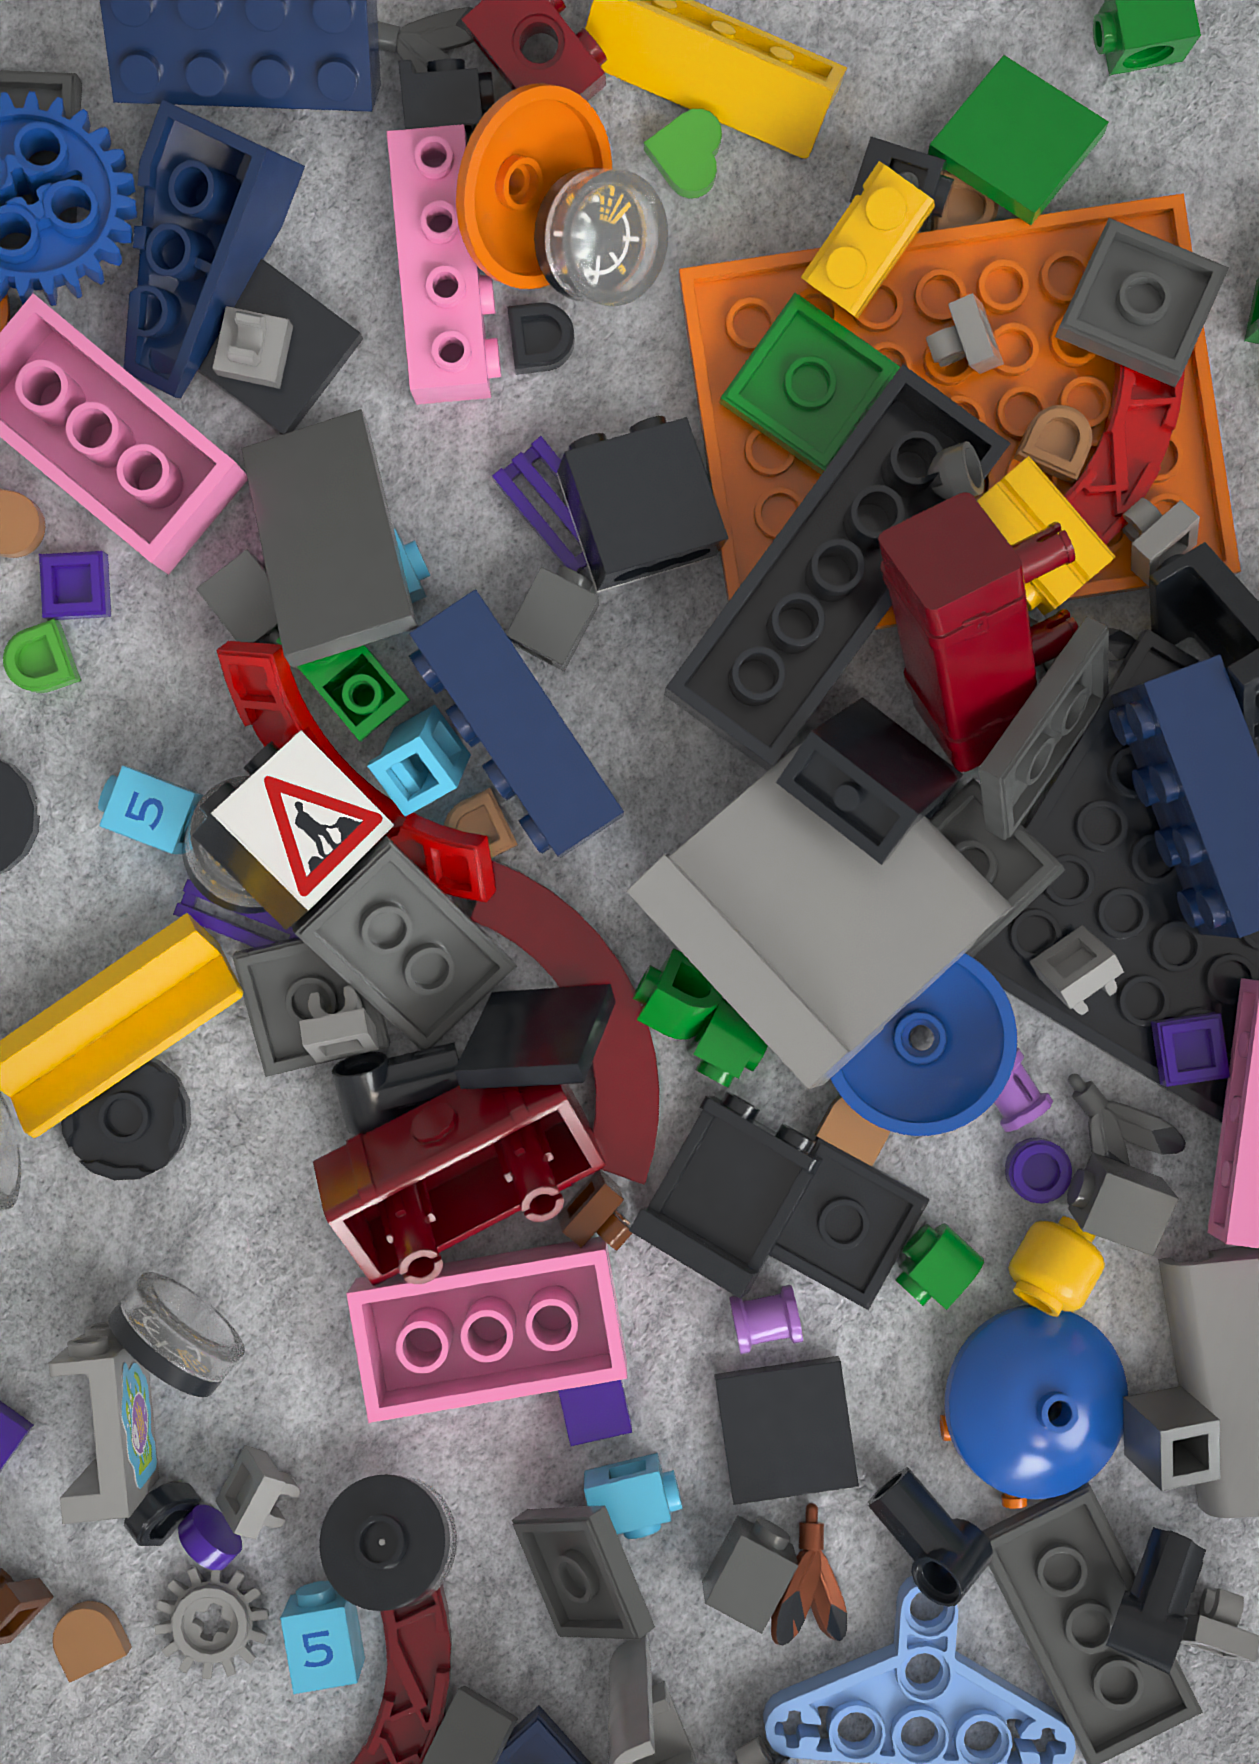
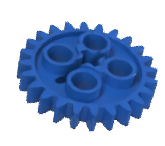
(59, 250)

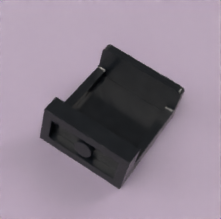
(1206, 601)
(868, 778)
(729, 1193)

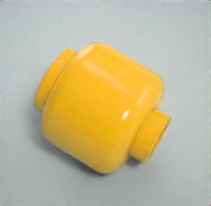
(1056, 1266)

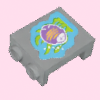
(121, 1424)

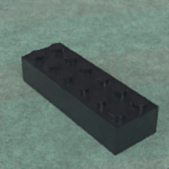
(822, 577)

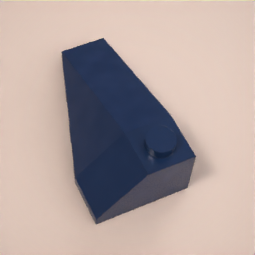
(204, 228)

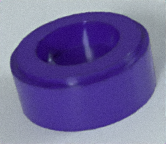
(1038, 1170)
(209, 1538)

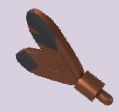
(810, 1586)

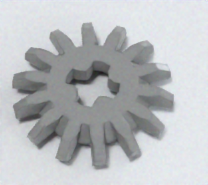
(188, 1630)

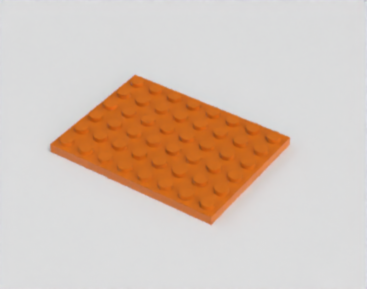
(1025, 285)

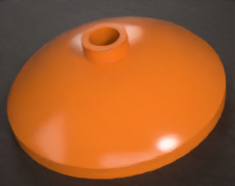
(510, 166)

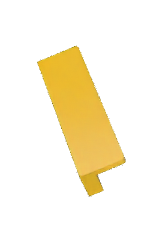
(718, 66)
(115, 1023)

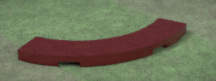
(580, 957)
(415, 1683)

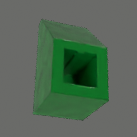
(356, 688)

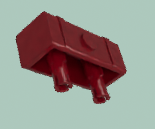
(967, 620)
(452, 1173)

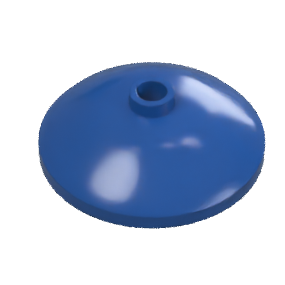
(951, 1080)
(1003, 1394)

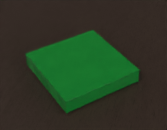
(1017, 139)
(808, 383)

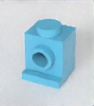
(420, 761)
(634, 1494)

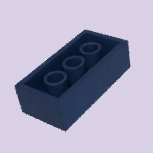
(244, 53)
(516, 723)
(1203, 787)

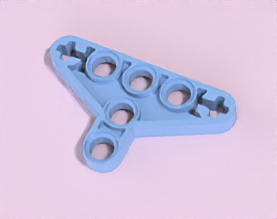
(952, 1701)

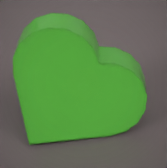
(687, 152)

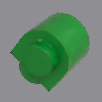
(676, 998)
(726, 1045)
(938, 1265)

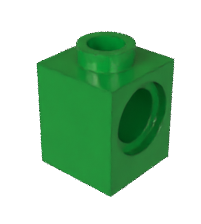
(1145, 33)

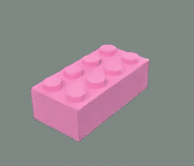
(109, 438)
(488, 1330)

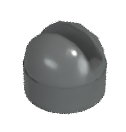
(958, 471)

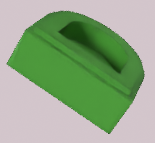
(40, 658)

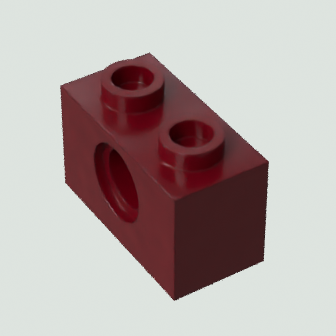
(504, 27)

